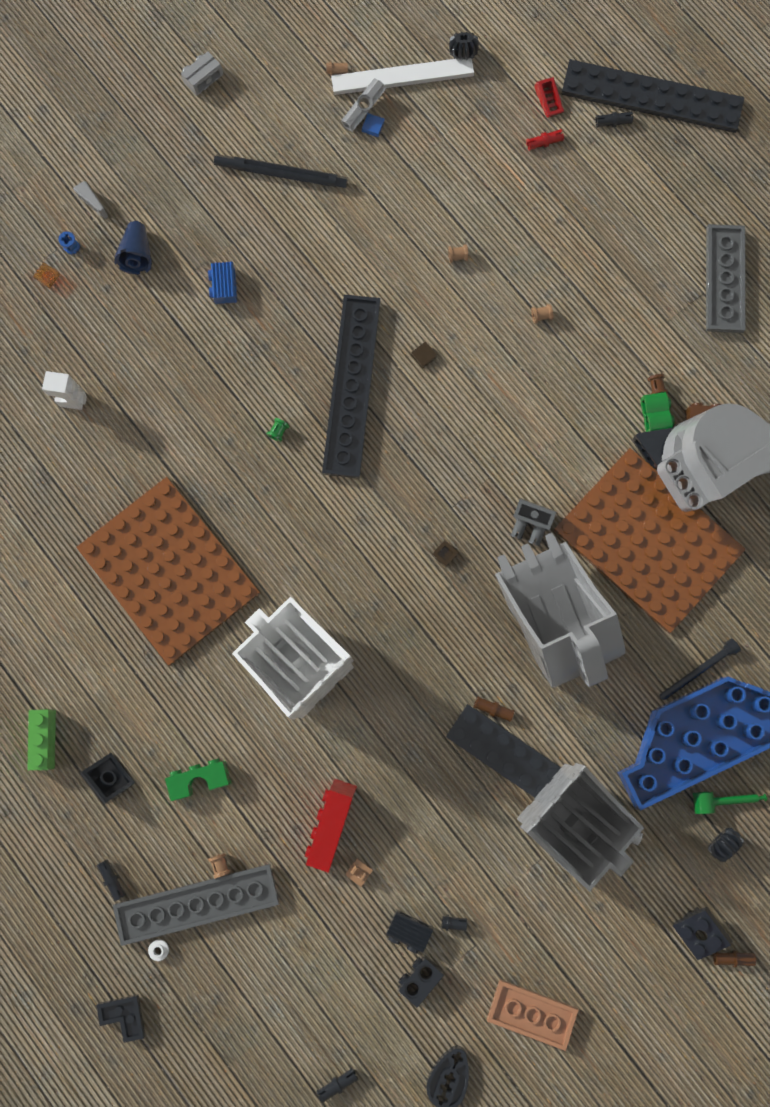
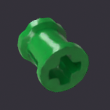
(278, 430)

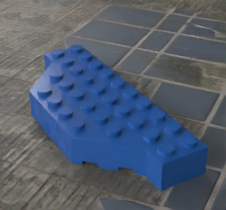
(698, 739)

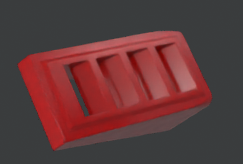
(539, 86)

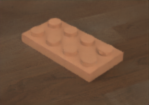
(532, 1014)

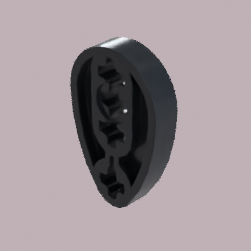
(458, 1086)

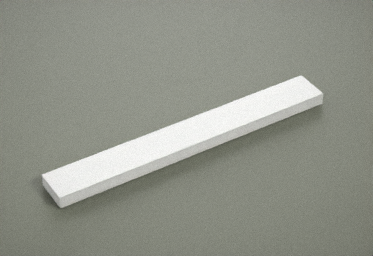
(403, 75)

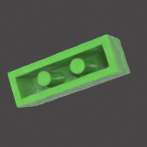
(41, 739)

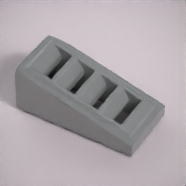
(86, 194)

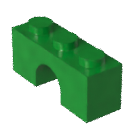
(180, 784)

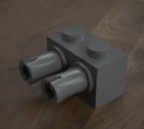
(538, 515)

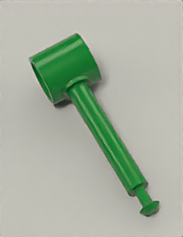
(705, 802)

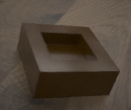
(424, 354)
(445, 553)

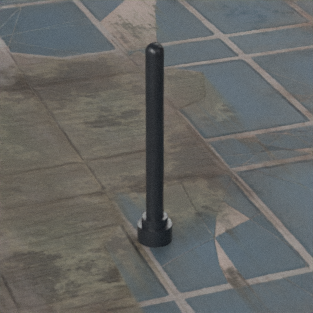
(730, 648)

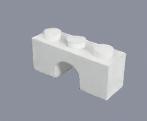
(65, 389)

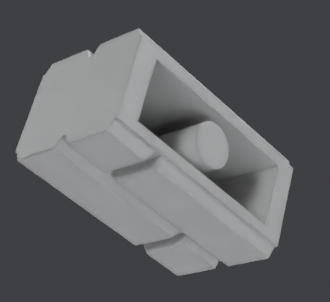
(201, 73)

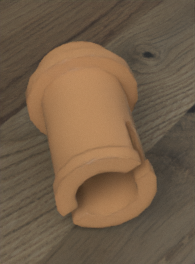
(336, 68)

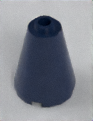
(134, 251)

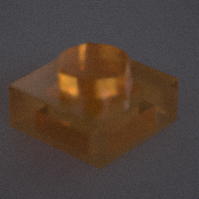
(46, 275)

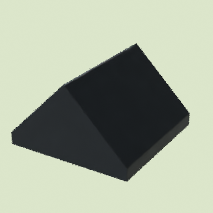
(107, 778)

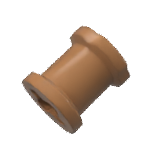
(458, 253)
(542, 313)
(219, 865)

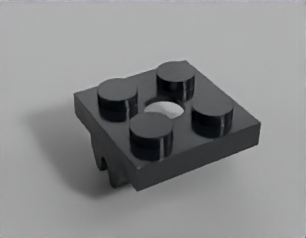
(705, 921)

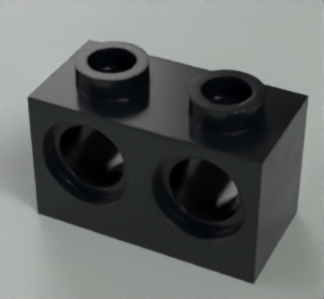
(424, 983)

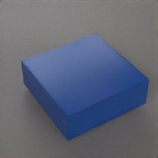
(373, 125)

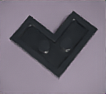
(127, 1012)

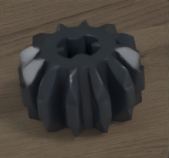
(464, 45)
(725, 844)

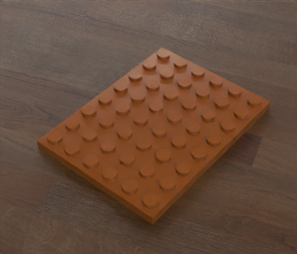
(647, 543)
(168, 571)

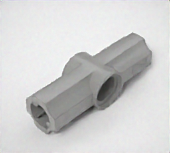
(356, 112)

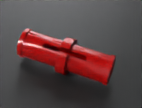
(545, 139)

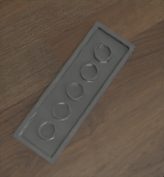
(725, 278)

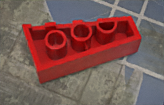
(330, 825)

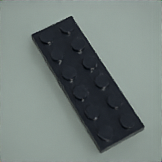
(502, 751)

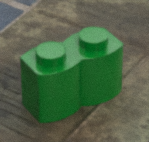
(656, 411)

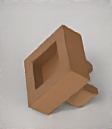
(359, 872)

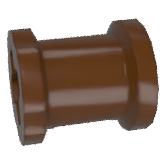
(657, 383)

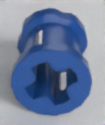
(68, 243)

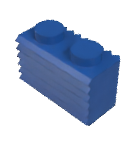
(223, 283)

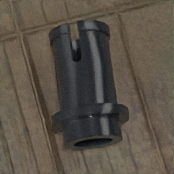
(454, 923)

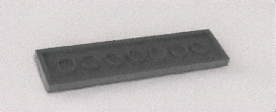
(195, 904)

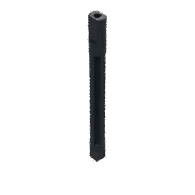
(281, 171)

